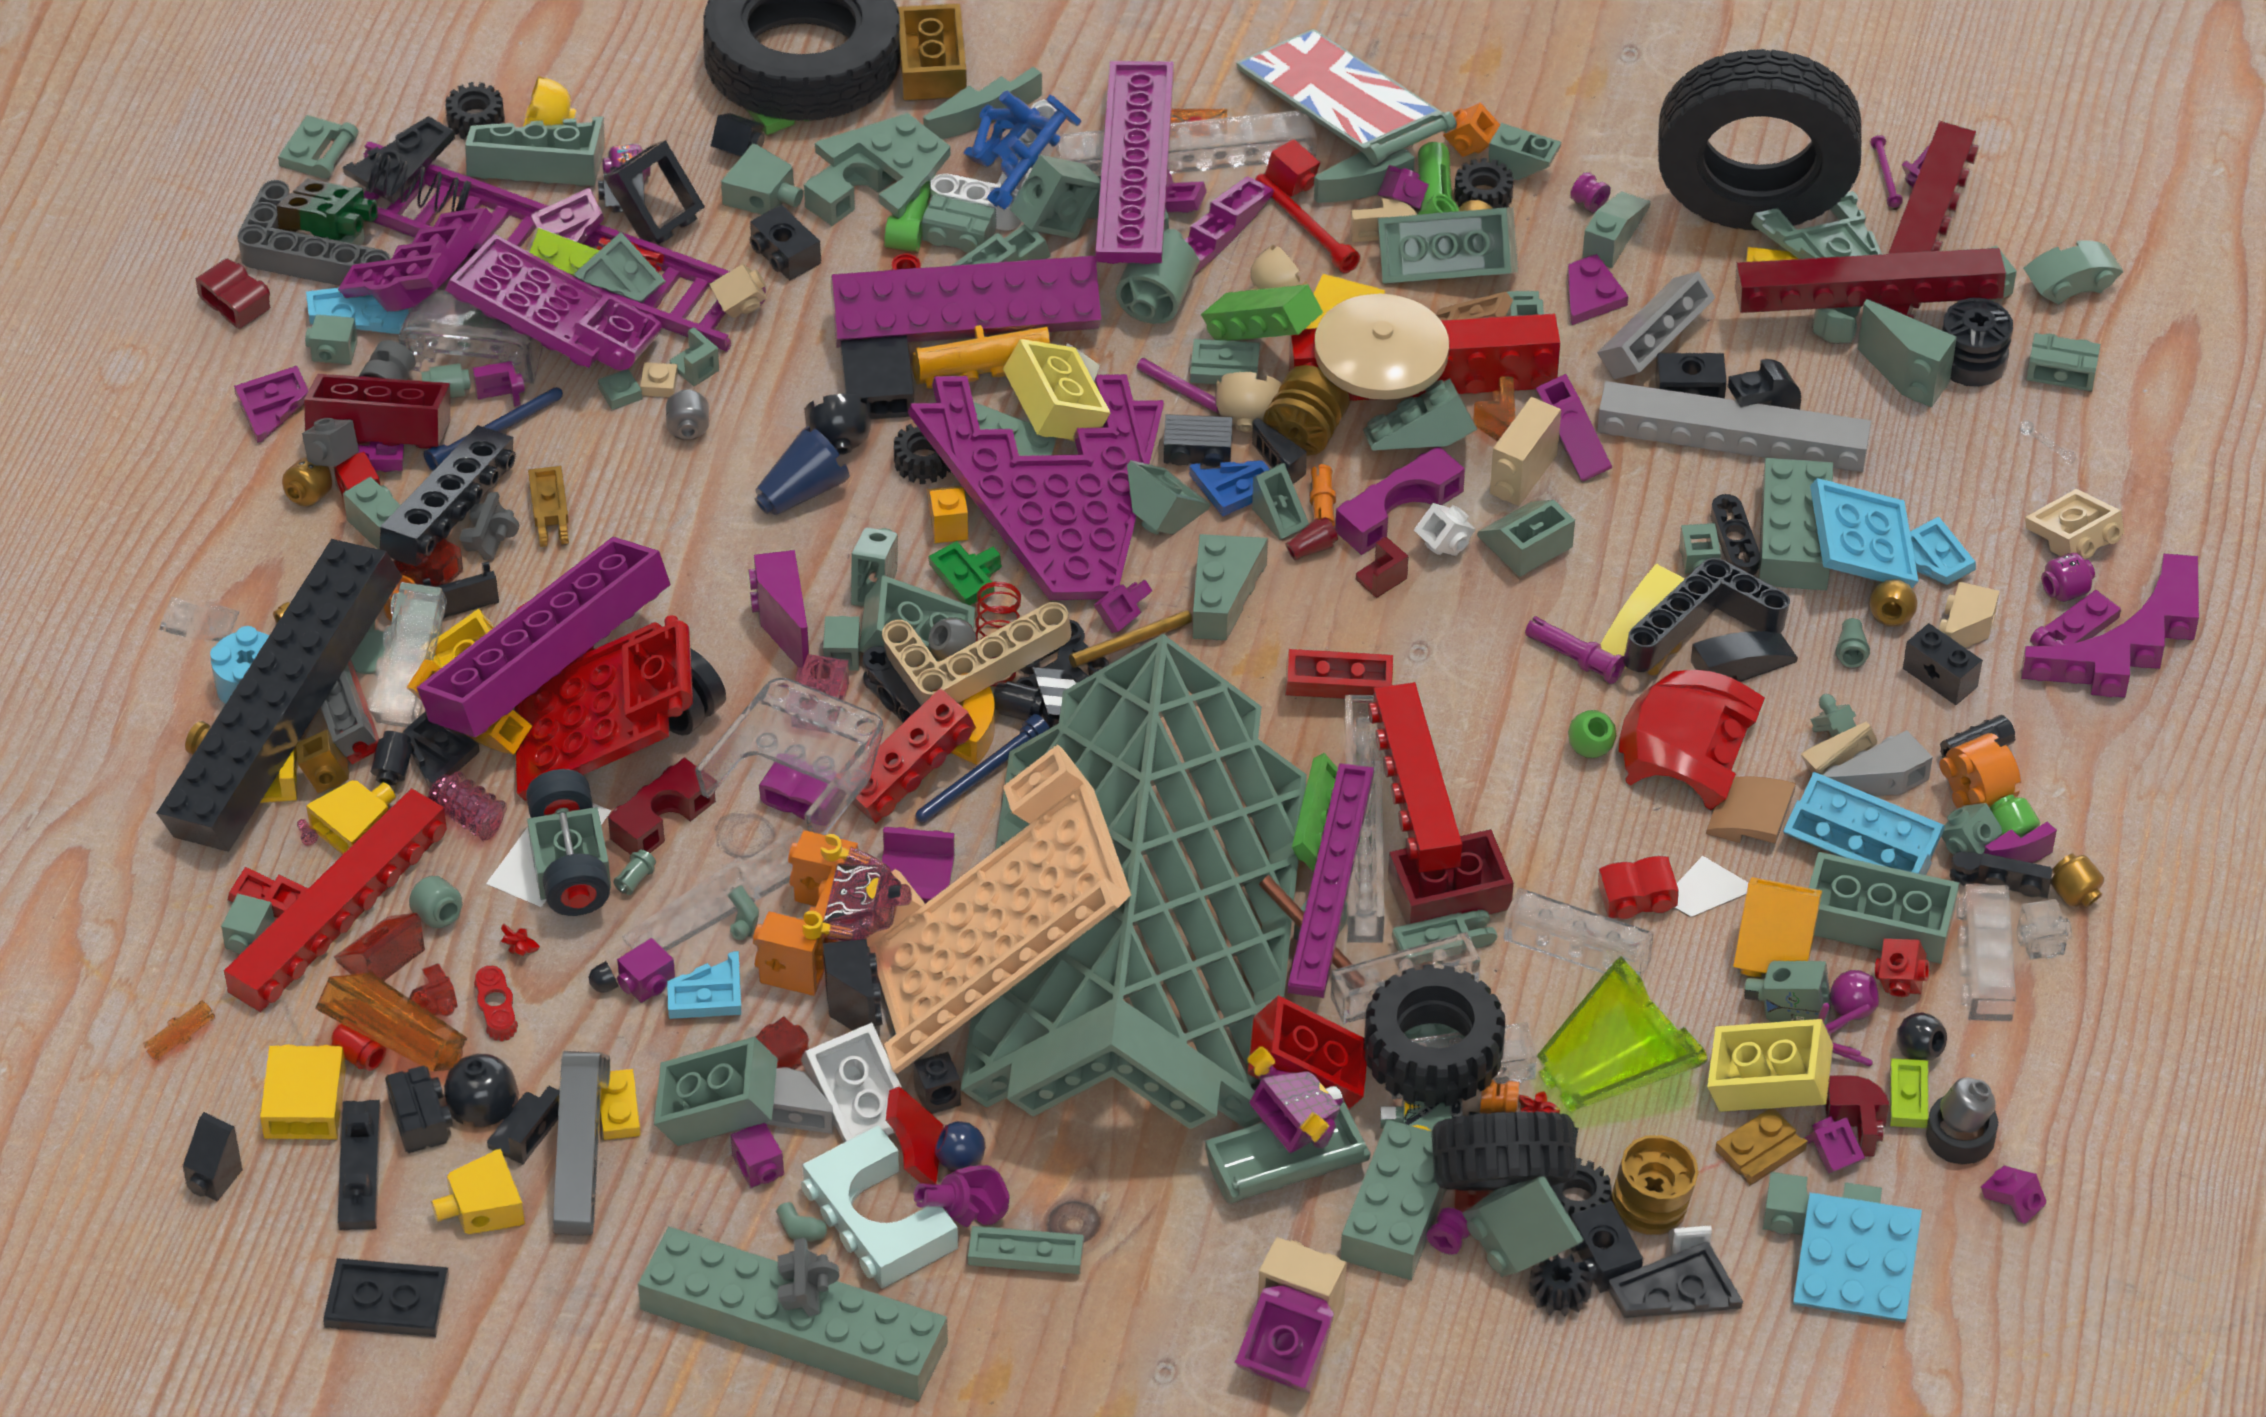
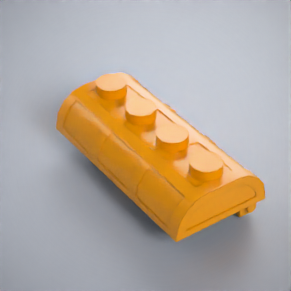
(971, 356)

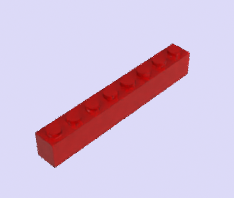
(335, 900)

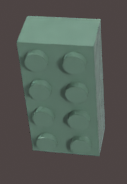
(1788, 525)
(1876, 903)
(1394, 1204)

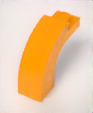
(983, 715)
(503, 735)

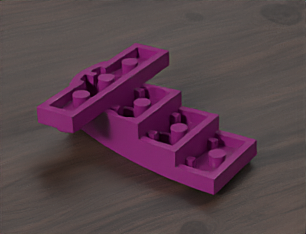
(420, 266)

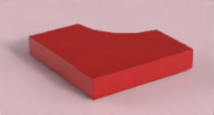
(917, 1135)

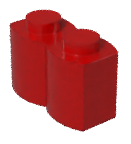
(1638, 887)

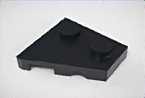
(439, 749)

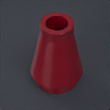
(1312, 539)

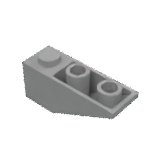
(1886, 768)

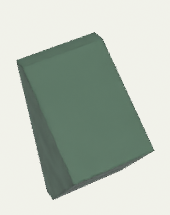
(1278, 502)

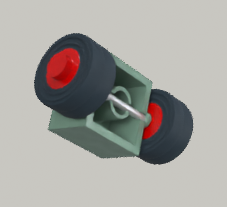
(567, 843)

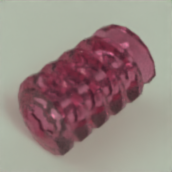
(469, 804)

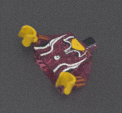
(860, 898)

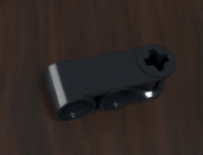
(887, 684)

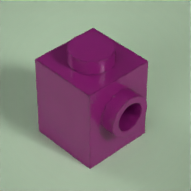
(645, 970)

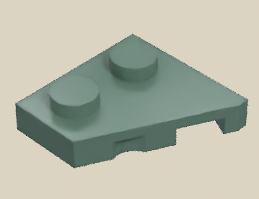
(621, 271)

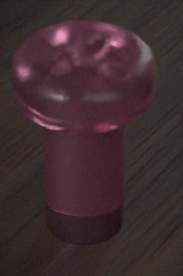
(308, 835)

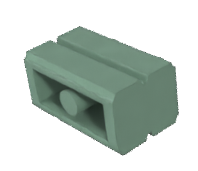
(957, 223)
(2063, 361)

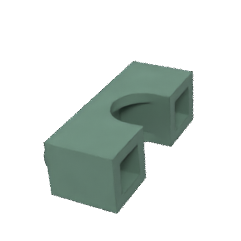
(832, 190)
(1789, 1201)

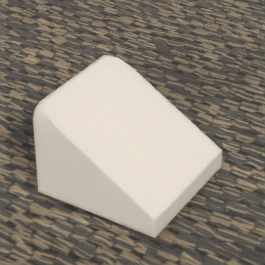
(1688, 1237)

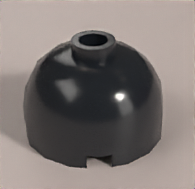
(840, 420)
(480, 1090)

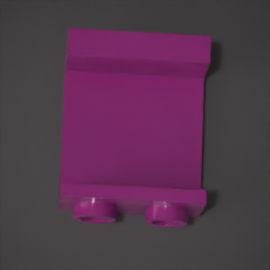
(921, 857)

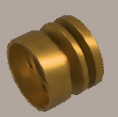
(1307, 408)
(1654, 1184)

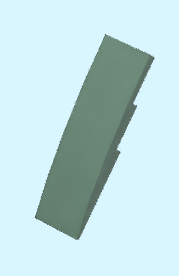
(962, 111)

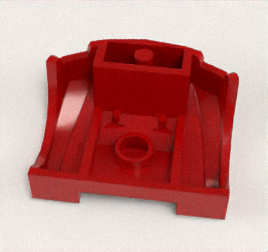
(1689, 731)

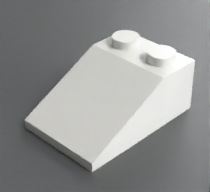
(854, 1079)

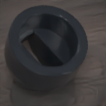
(602, 978)

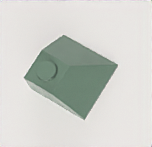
(1162, 499)

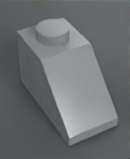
(800, 1103)

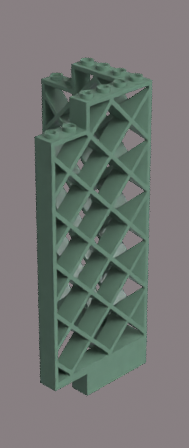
(1069, 1016)

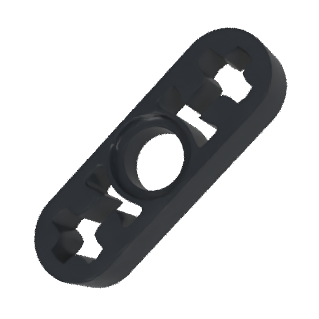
(1737, 523)

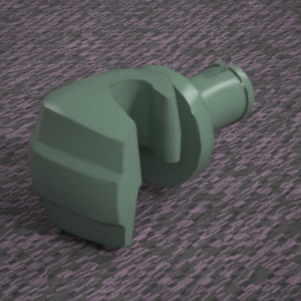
(1836, 324)

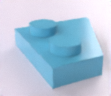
(1940, 553)
(707, 991)

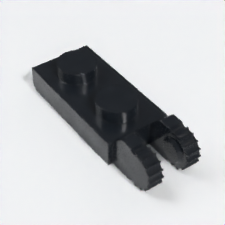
(1989, 869)

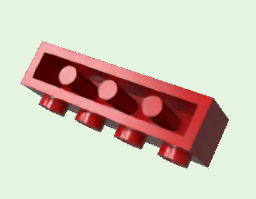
(913, 753)

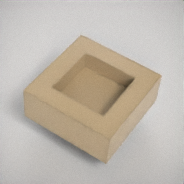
(659, 379)

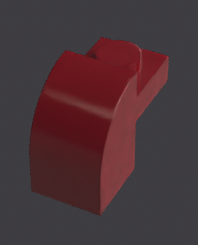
(1862, 1104)

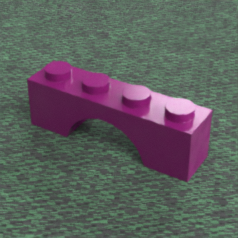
(1428, 479)

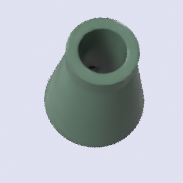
(1852, 644)

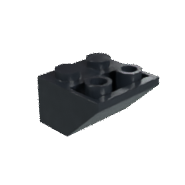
(852, 984)

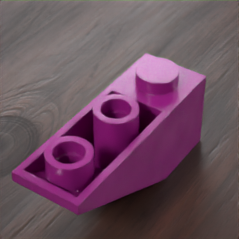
(1575, 429)

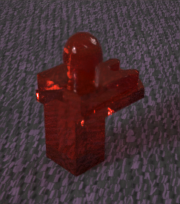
(437, 993)

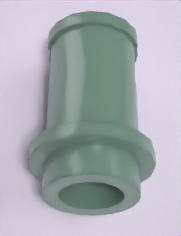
(640, 865)

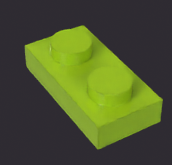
(561, 251)
(1909, 1093)

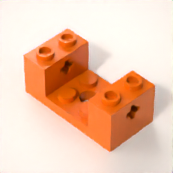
(783, 952)

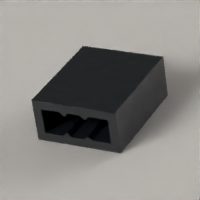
(879, 373)

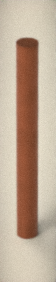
(1296, 914)

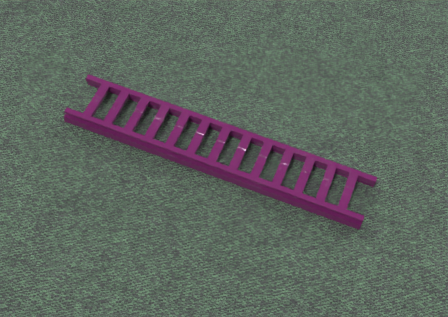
(509, 203)

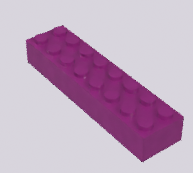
(956, 298)
(543, 636)

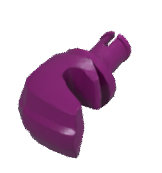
(967, 1195)

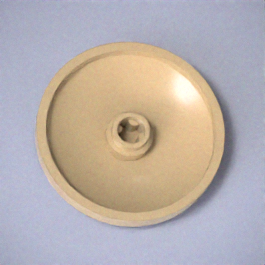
(1381, 346)

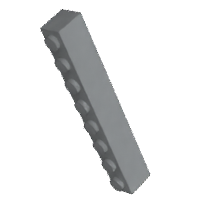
(1727, 427)

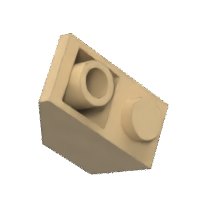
(1970, 614)

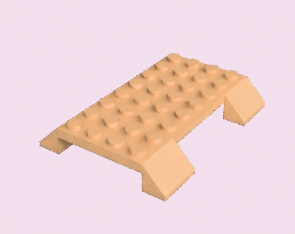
(1003, 914)

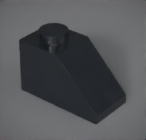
(212, 1158)

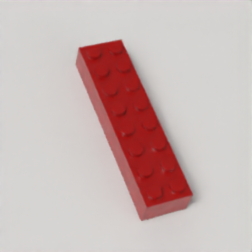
(1479, 352)

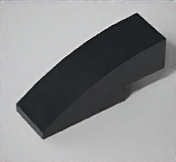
(1743, 654)

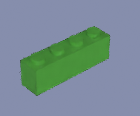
(1262, 313)

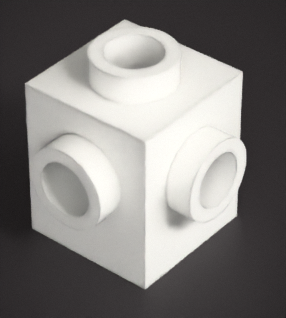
(1445, 529)

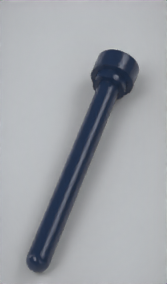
(436, 454)
(1030, 728)

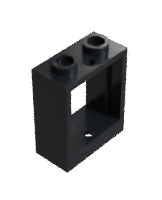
(634, 207)

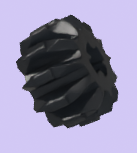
(1560, 1284)

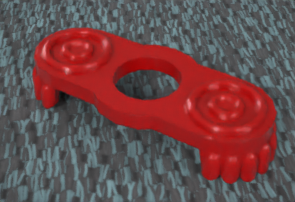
(500, 1018)

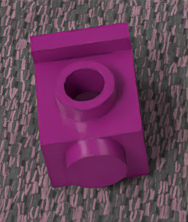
(1403, 186)

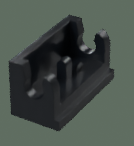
(469, 592)

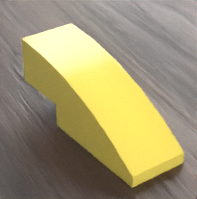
(1647, 595)

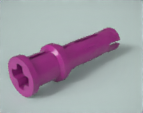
(1588, 655)

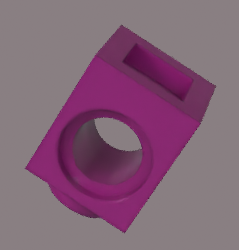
(757, 1155)

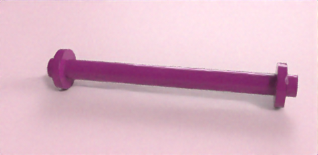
(1878, 143)

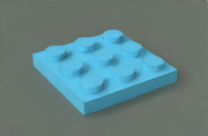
(1863, 533)
(1857, 1257)

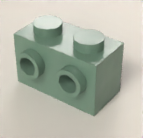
(368, 508)

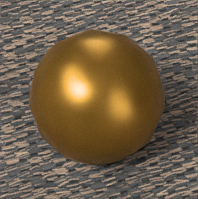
(1895, 600)

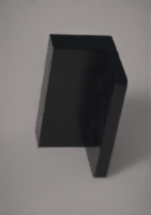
(526, 1125)

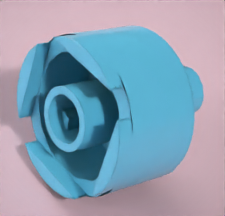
(233, 657)

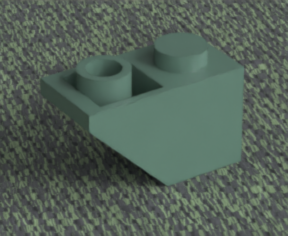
(1522, 150)

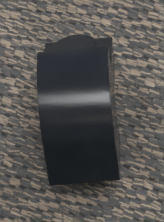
(1767, 386)

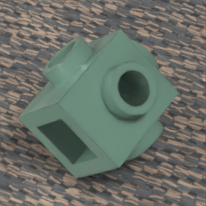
(1971, 829)

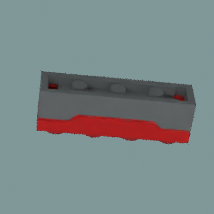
(349, 717)

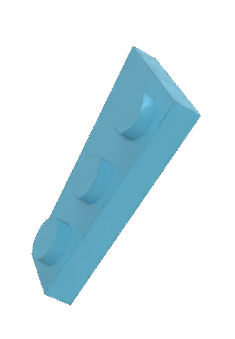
(365, 309)

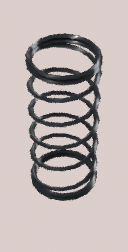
(377, 170)

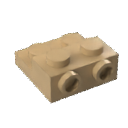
(2077, 524)

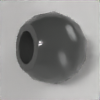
(950, 636)

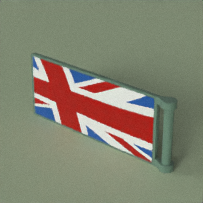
(1346, 95)

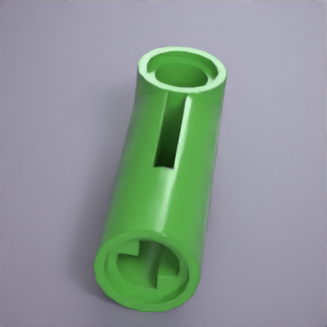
(1435, 171)
(906, 231)

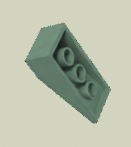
(1448, 245)

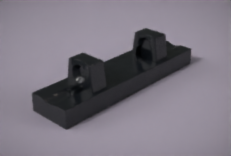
(359, 1165)

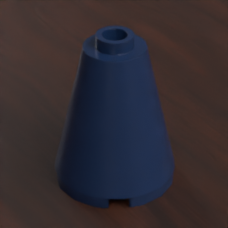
(801, 473)

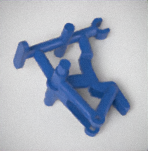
(1018, 119)

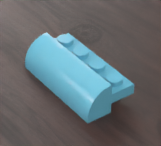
(1863, 827)

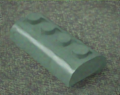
(1257, 1162)

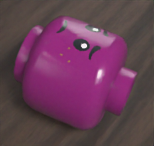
(2068, 577)

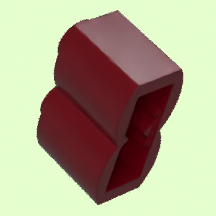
(233, 292)

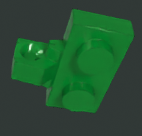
(965, 572)

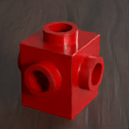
(1902, 967)

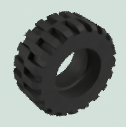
(1430, 1072)
(1503, 1150)

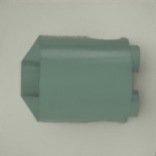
(1157, 289)

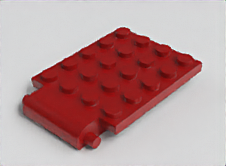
(607, 703)

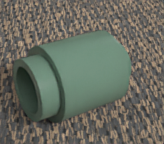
(451, 374)

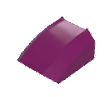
(1286, 1337)

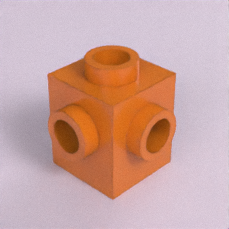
(1473, 130)

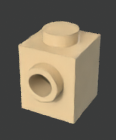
(739, 291)

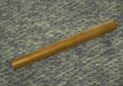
(1130, 638)

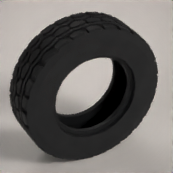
(801, 84)
(1759, 86)

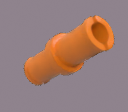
(1322, 494)

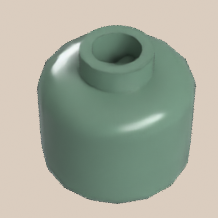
(435, 901)

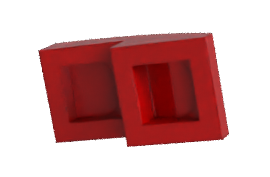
(280, 892)

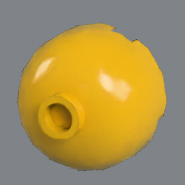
(549, 103)

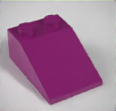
(780, 602)

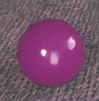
(1852, 991)

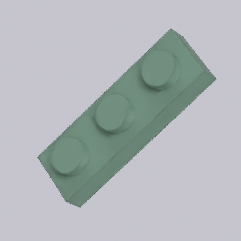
(1025, 1250)

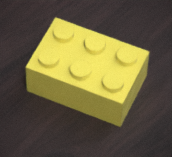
(1055, 389)
(1770, 1065)

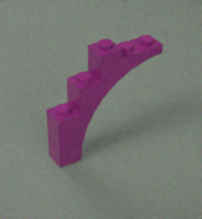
(2138, 642)

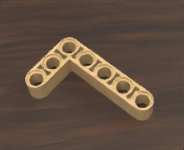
(975, 658)

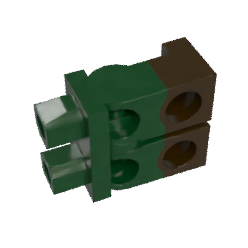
(326, 210)

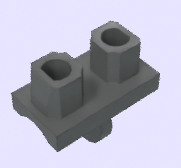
(491, 526)
(810, 1275)

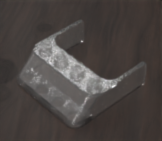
(806, 734)

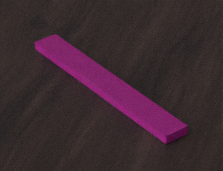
(1331, 881)

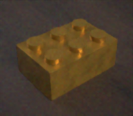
(932, 51)

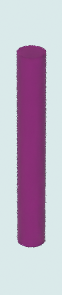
(1178, 384)

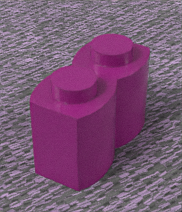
(790, 790)

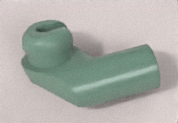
(746, 916)
(800, 1226)

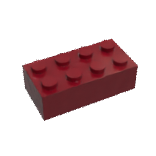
(382, 408)

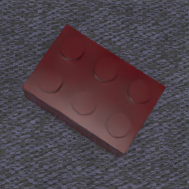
(1476, 885)

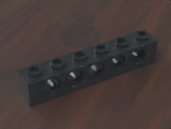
(447, 495)

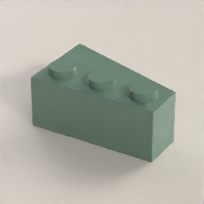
(1224, 580)

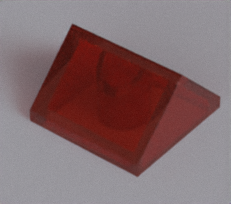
(384, 947)

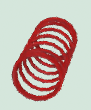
(996, 609)

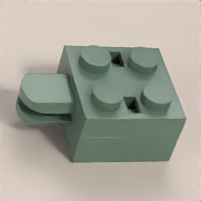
(1058, 197)

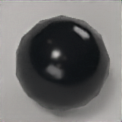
(1921, 1037)

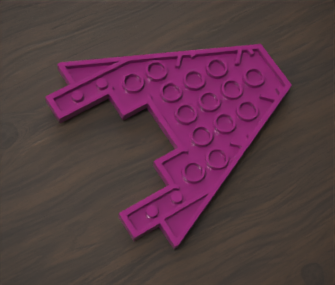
(1057, 513)

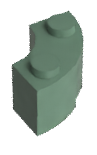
(2073, 270)

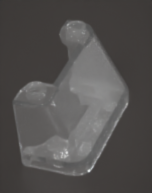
(462, 329)

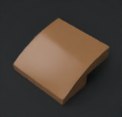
(1752, 809)

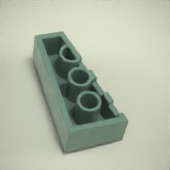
(537, 152)

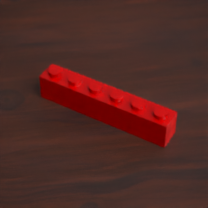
(1415, 777)

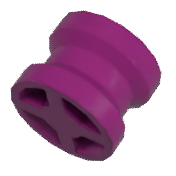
(1590, 192)
(1449, 1231)

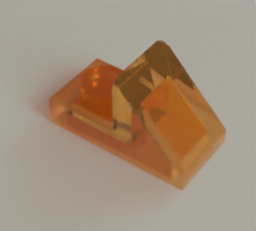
(1496, 415)

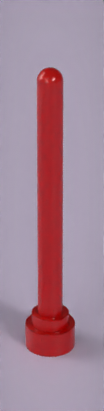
(1343, 256)

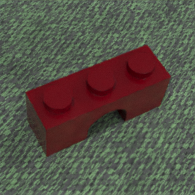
(638, 823)

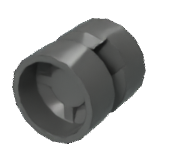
(390, 361)

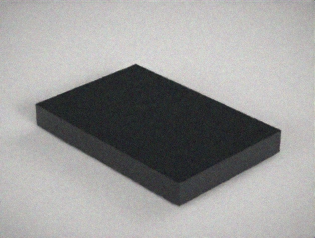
(386, 1297)

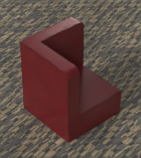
(1386, 571)

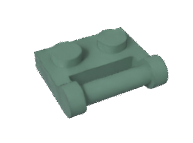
(309, 143)

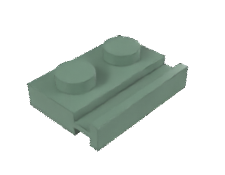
(1219, 357)

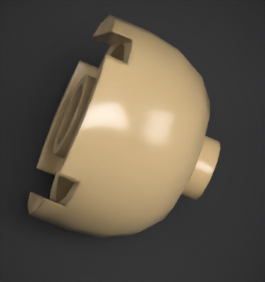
(1274, 270)
(1244, 397)

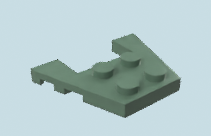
(898, 147)
(1831, 239)

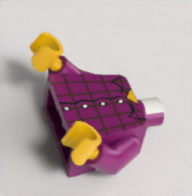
(1294, 1104)

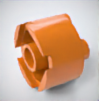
(1980, 771)

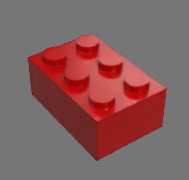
(1311, 1044)

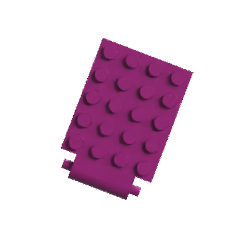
(553, 306)

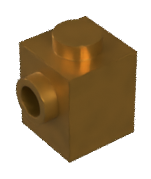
(322, 761)

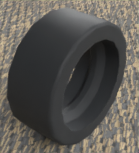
(1959, 1150)

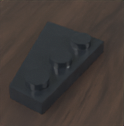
(416, 145)
(1676, 1285)

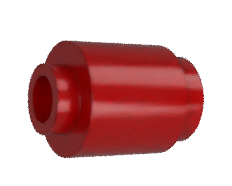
(357, 1048)

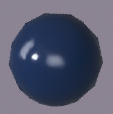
(960, 1146)

